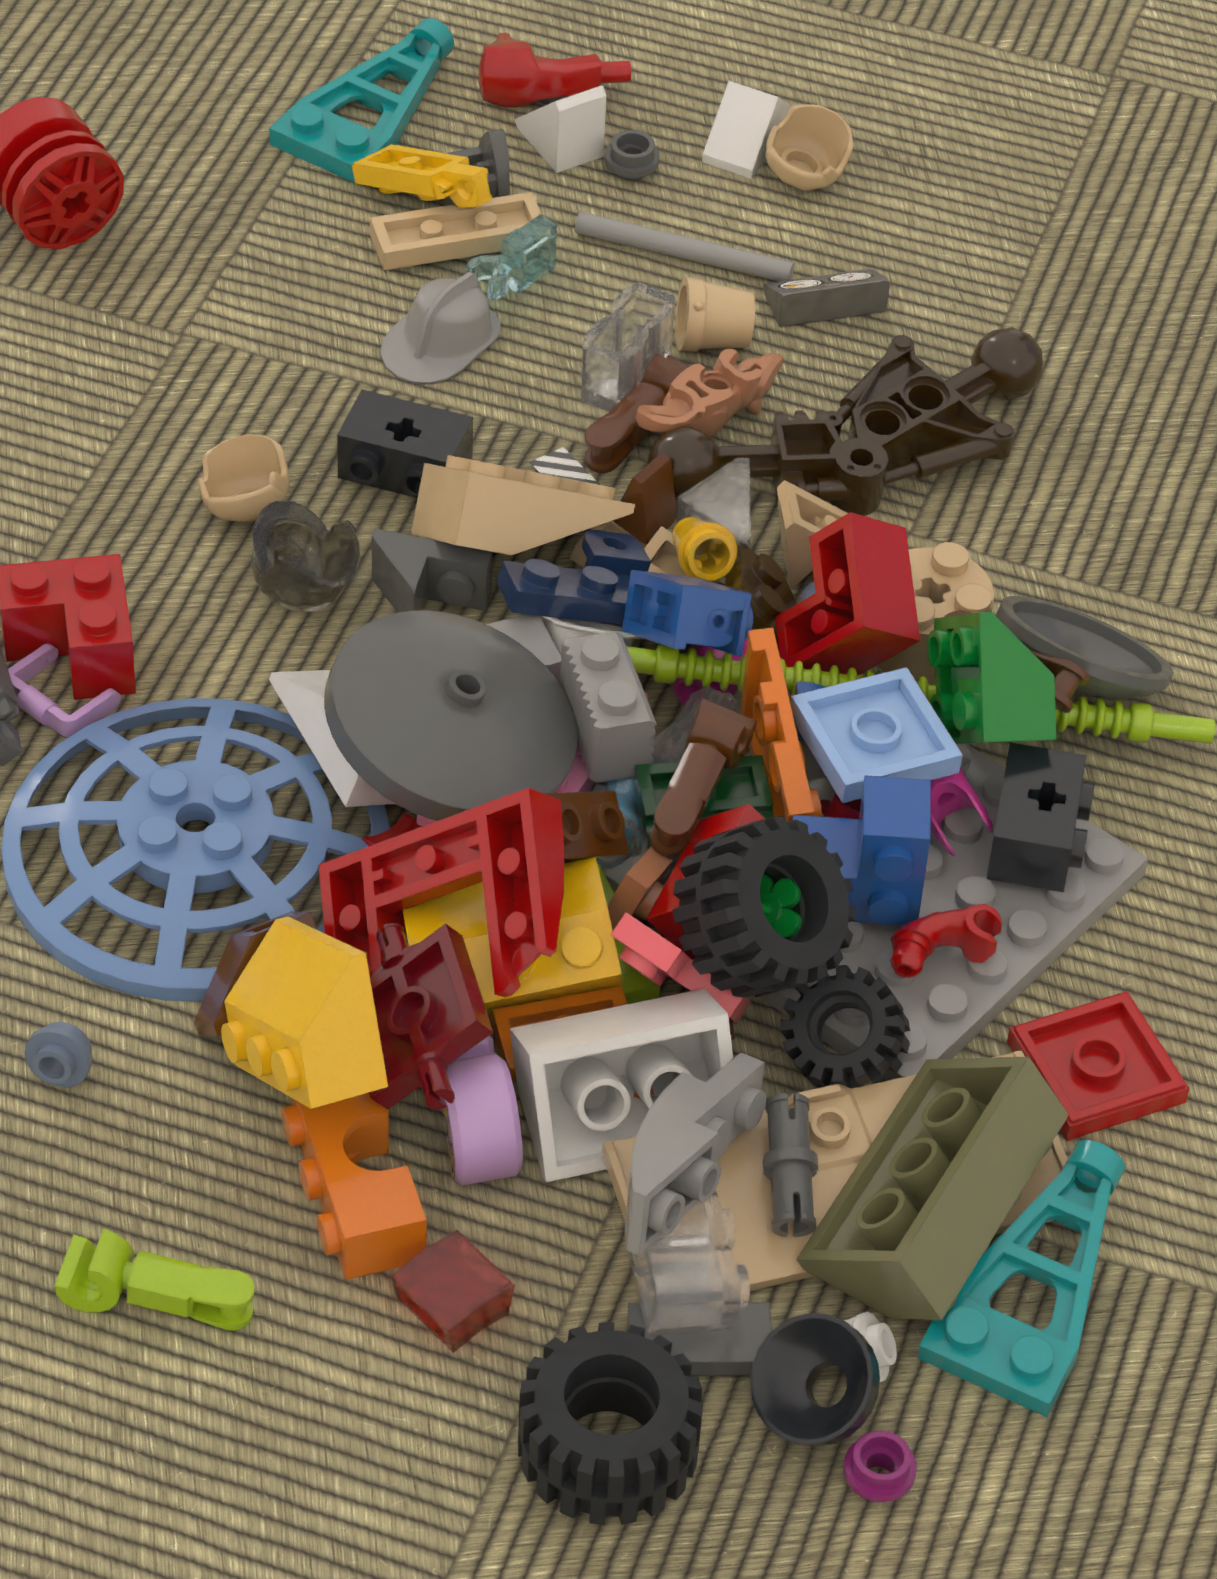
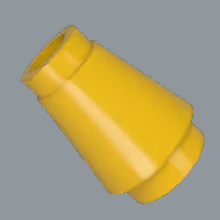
(704, 548)

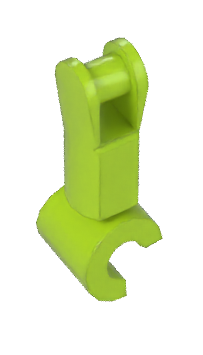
(95, 1277)

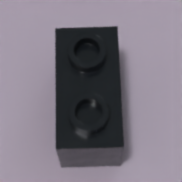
(392, 438)
(1038, 817)

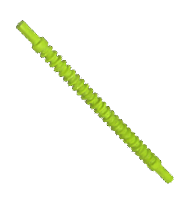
(1136, 722)

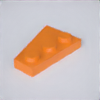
(775, 735)

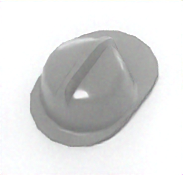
(441, 331)

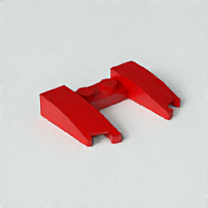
(505, 844)

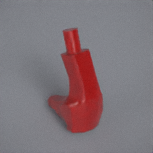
(516, 77)

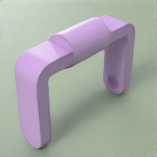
(45, 709)

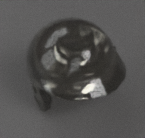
(301, 560)

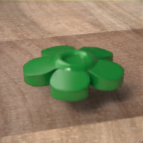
(776, 904)

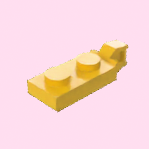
(425, 174)

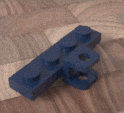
(585, 595)

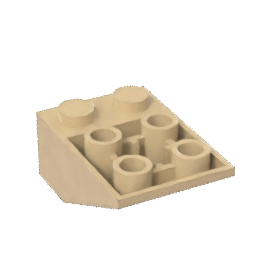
(506, 506)

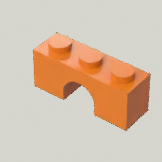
(367, 1214)

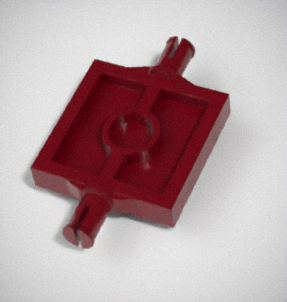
(425, 1013)

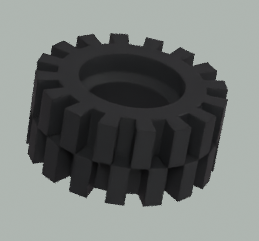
(823, 999)

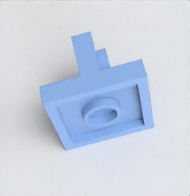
(874, 730)

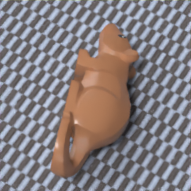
(712, 397)

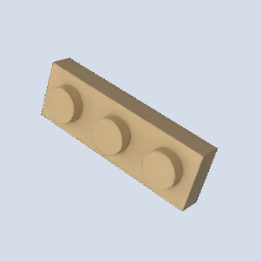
(449, 231)

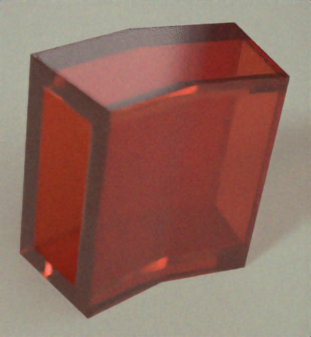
(453, 1290)

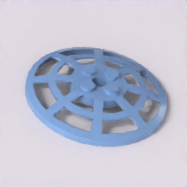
(162, 851)

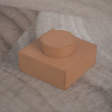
(639, 887)

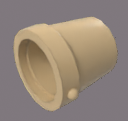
(713, 316)

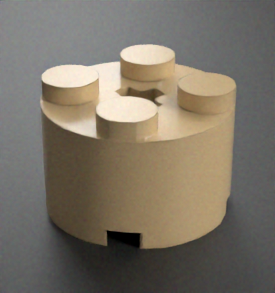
(942, 584)

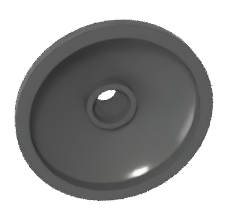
(1114, 660)

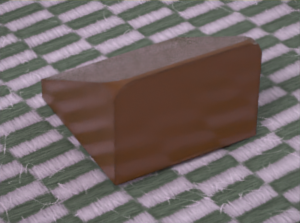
(653, 499)

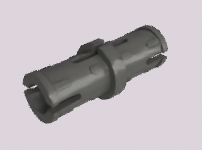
(790, 1165)

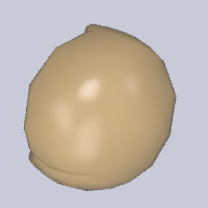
(809, 147)
(243, 477)

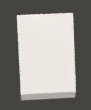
(568, 129)
(743, 129)

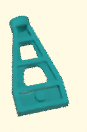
(335, 143)
(1000, 1350)

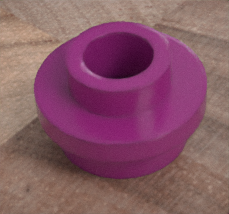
(885, 1451)

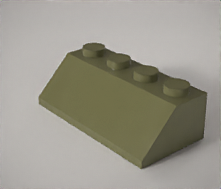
(936, 1185)

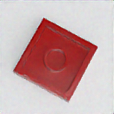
(1101, 1064)

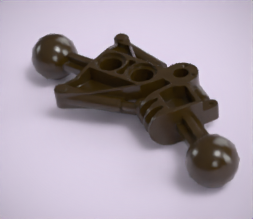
(899, 427)

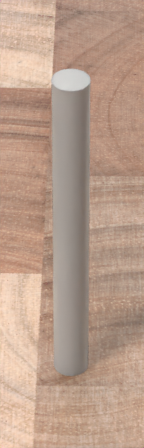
(684, 247)

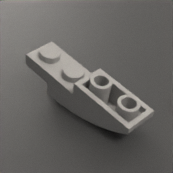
(680, 1146)

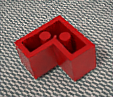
(860, 600)
(79, 611)

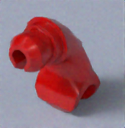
(964, 928)

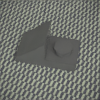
(425, 569)

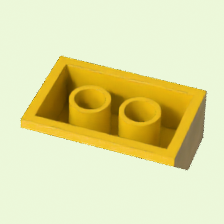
(584, 953)
(306, 1017)

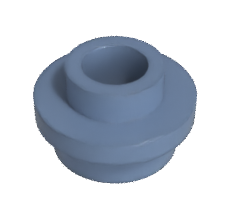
(59, 1054)

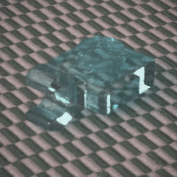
(523, 259)

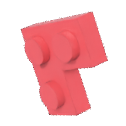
(659, 959)

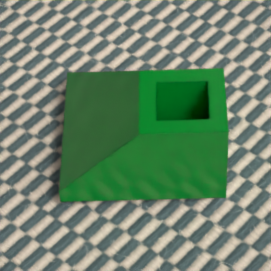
(989, 682)

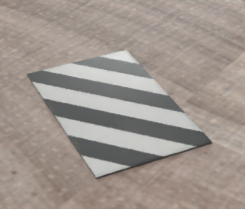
(562, 464)

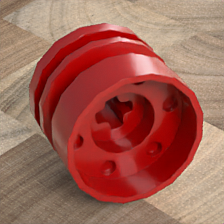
(55, 174)

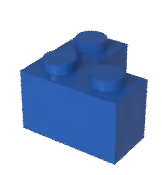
(883, 848)

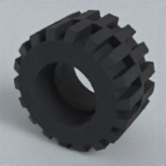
(725, 914)
(598, 1470)

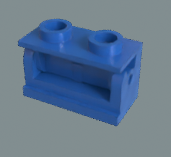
(687, 611)

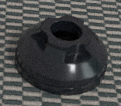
(786, 1373)

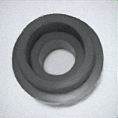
(632, 155)

